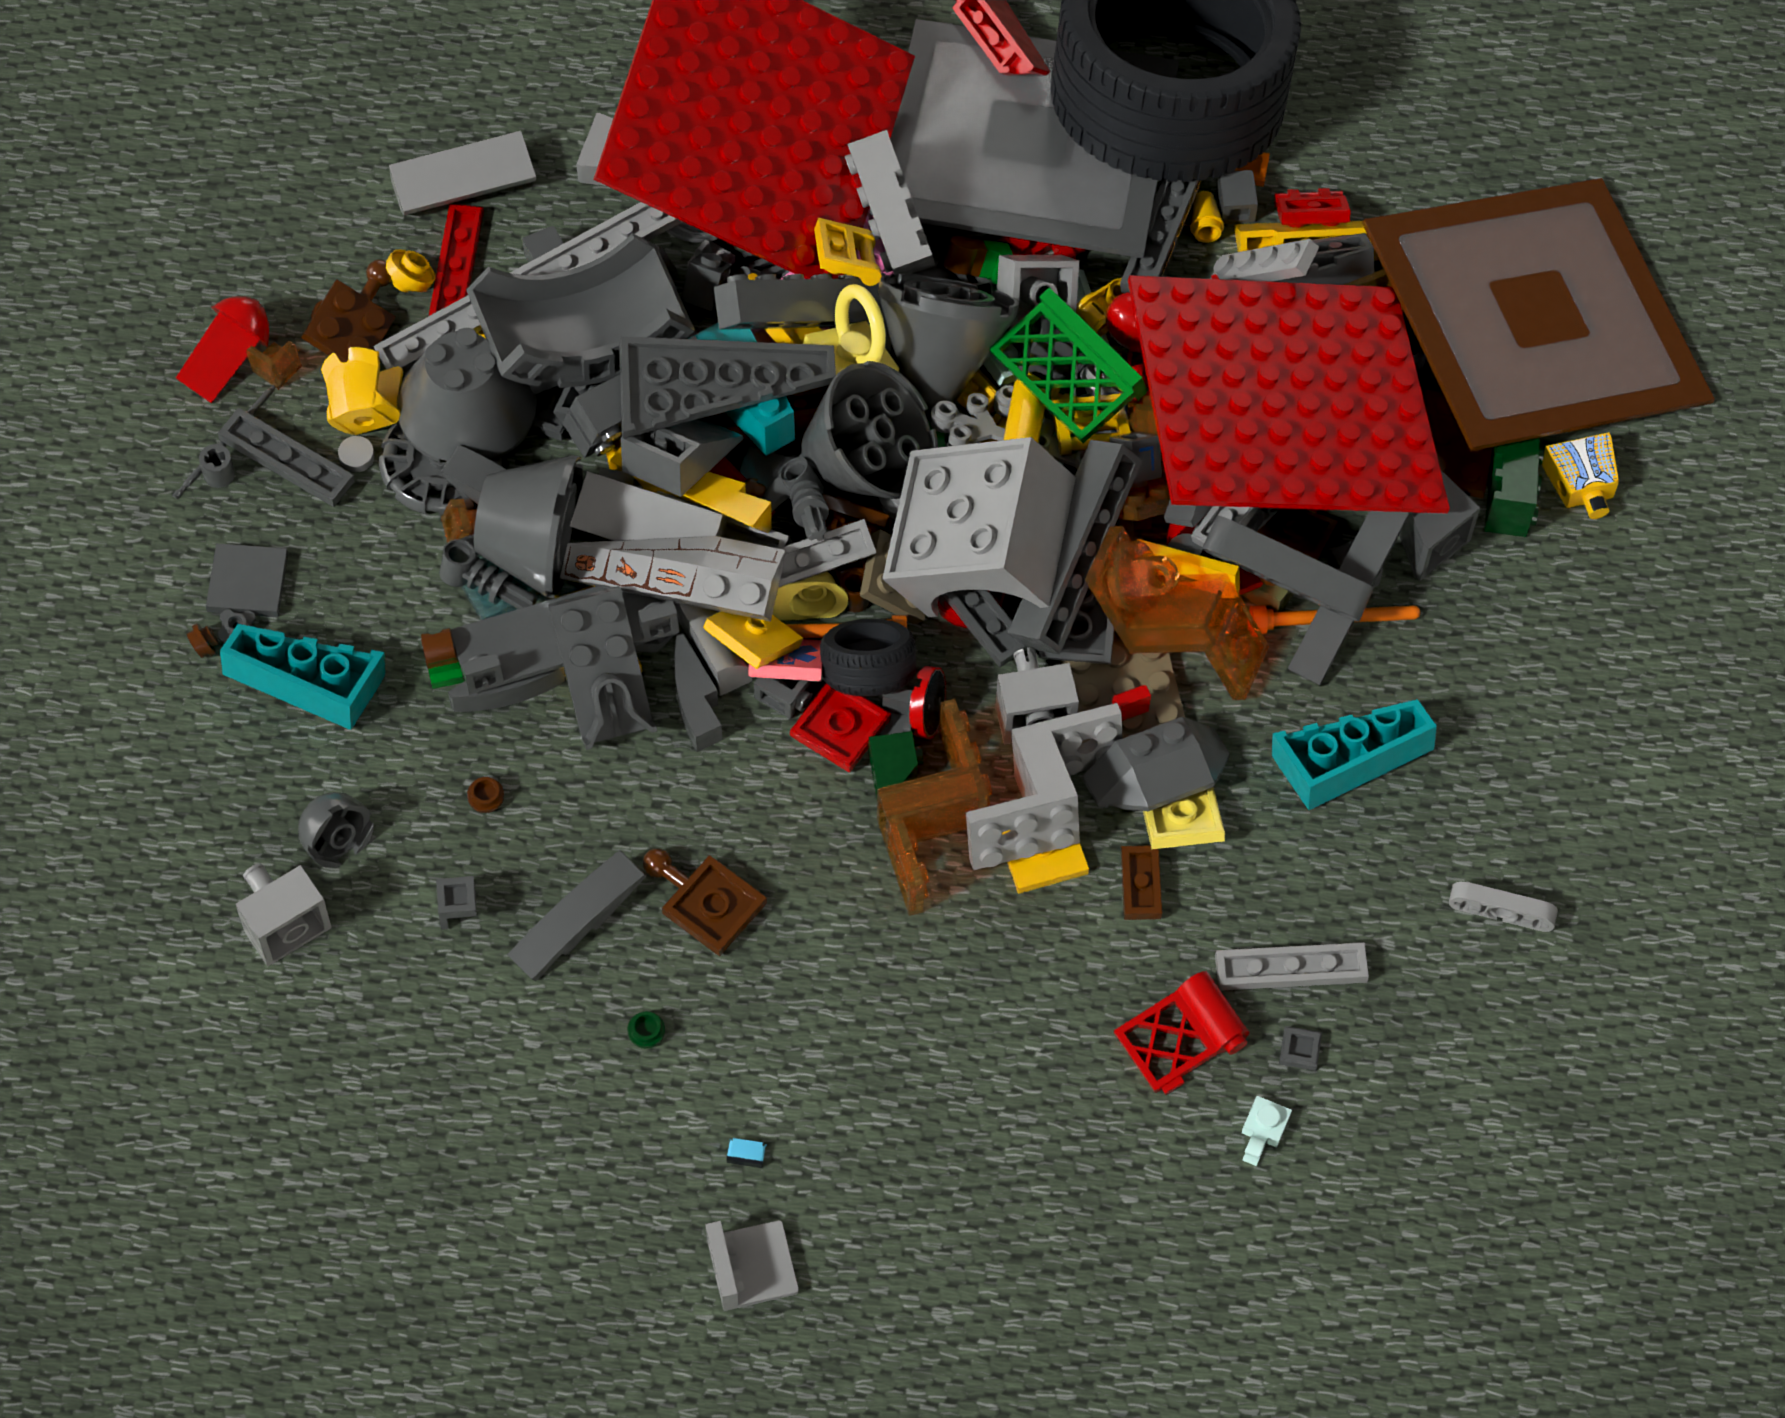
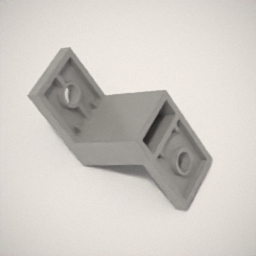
(1043, 763)

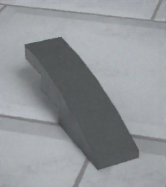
(576, 915)

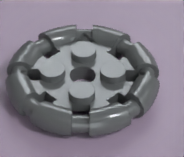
(424, 474)

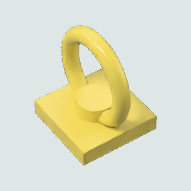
(855, 341)

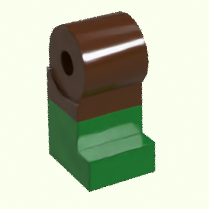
(975, 256)
(441, 659)

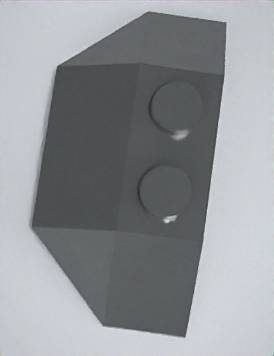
(1158, 766)

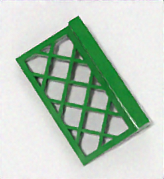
(1095, 352)

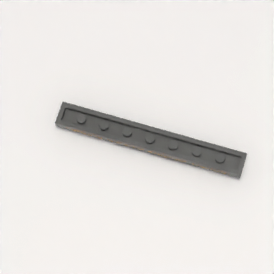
(1165, 226)

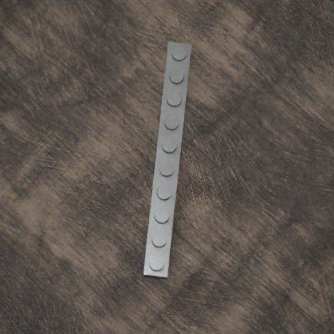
(641, 219)

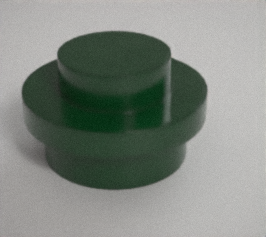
(646, 1030)

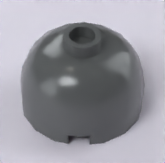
(333, 827)

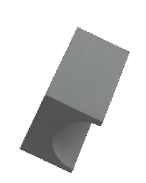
(979, 522)

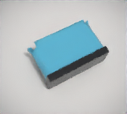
(746, 1153)

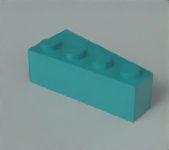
(765, 423)
(302, 672)

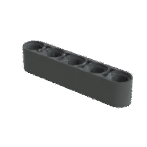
(1287, 568)

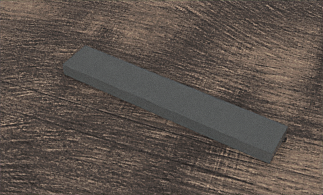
(1363, 563)

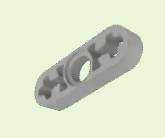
(1506, 905)

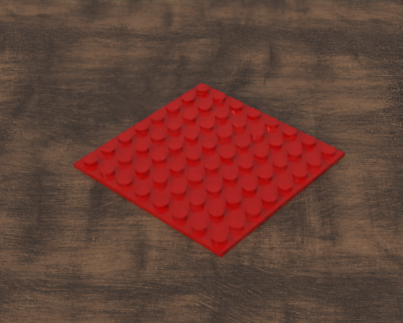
(748, 118)
(1286, 396)

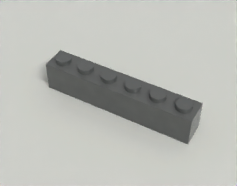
(786, 302)
(1095, 506)

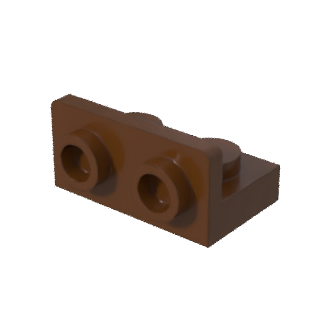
(845, 511)

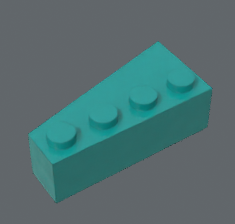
(1348, 753)

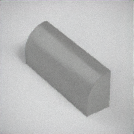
(461, 173)
(632, 513)
(723, 665)

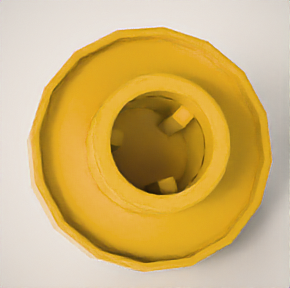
(410, 271)

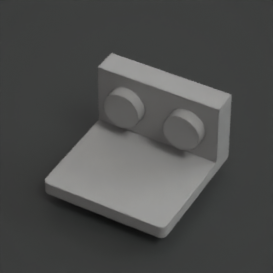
(751, 1264)

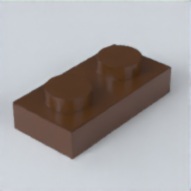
(1141, 883)

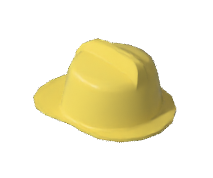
(810, 598)

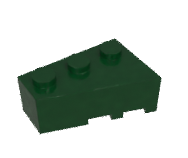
(1514, 487)

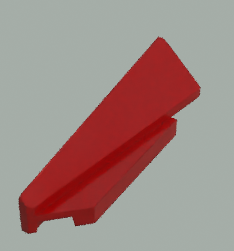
(1001, 36)

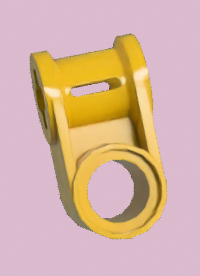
(1094, 305)

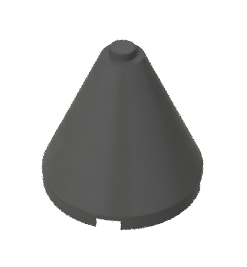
(942, 331)

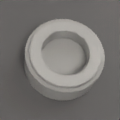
(356, 454)

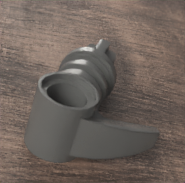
(804, 489)
(463, 566)

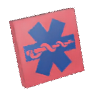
(797, 665)

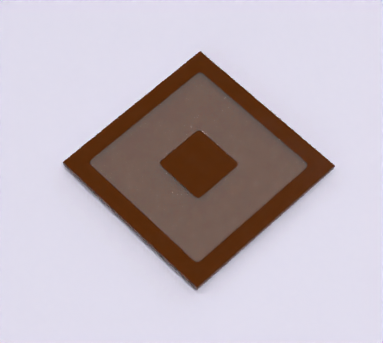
(1537, 313)

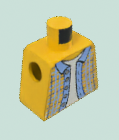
(1583, 472)

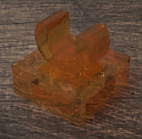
(457, 520)

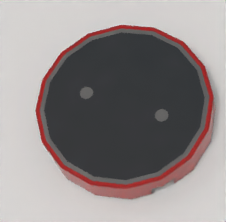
(926, 702)

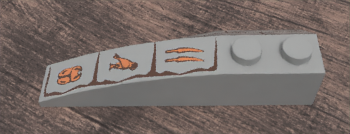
(689, 570)

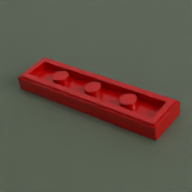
(457, 255)

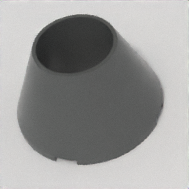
(527, 520)

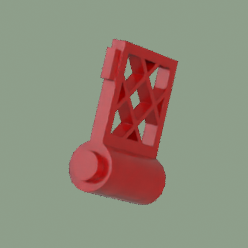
(1209, 1017)

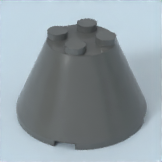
(462, 400)
(867, 431)

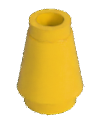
(1206, 218)

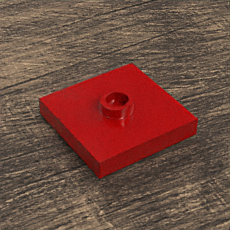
(840, 726)

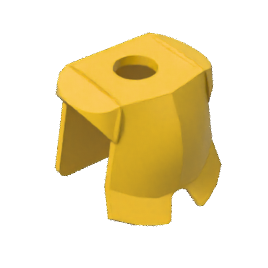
(360, 393)

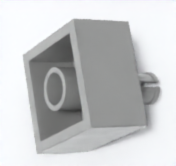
(1030, 275)
(1033, 694)
(281, 912)

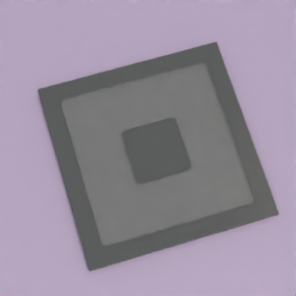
(996, 159)

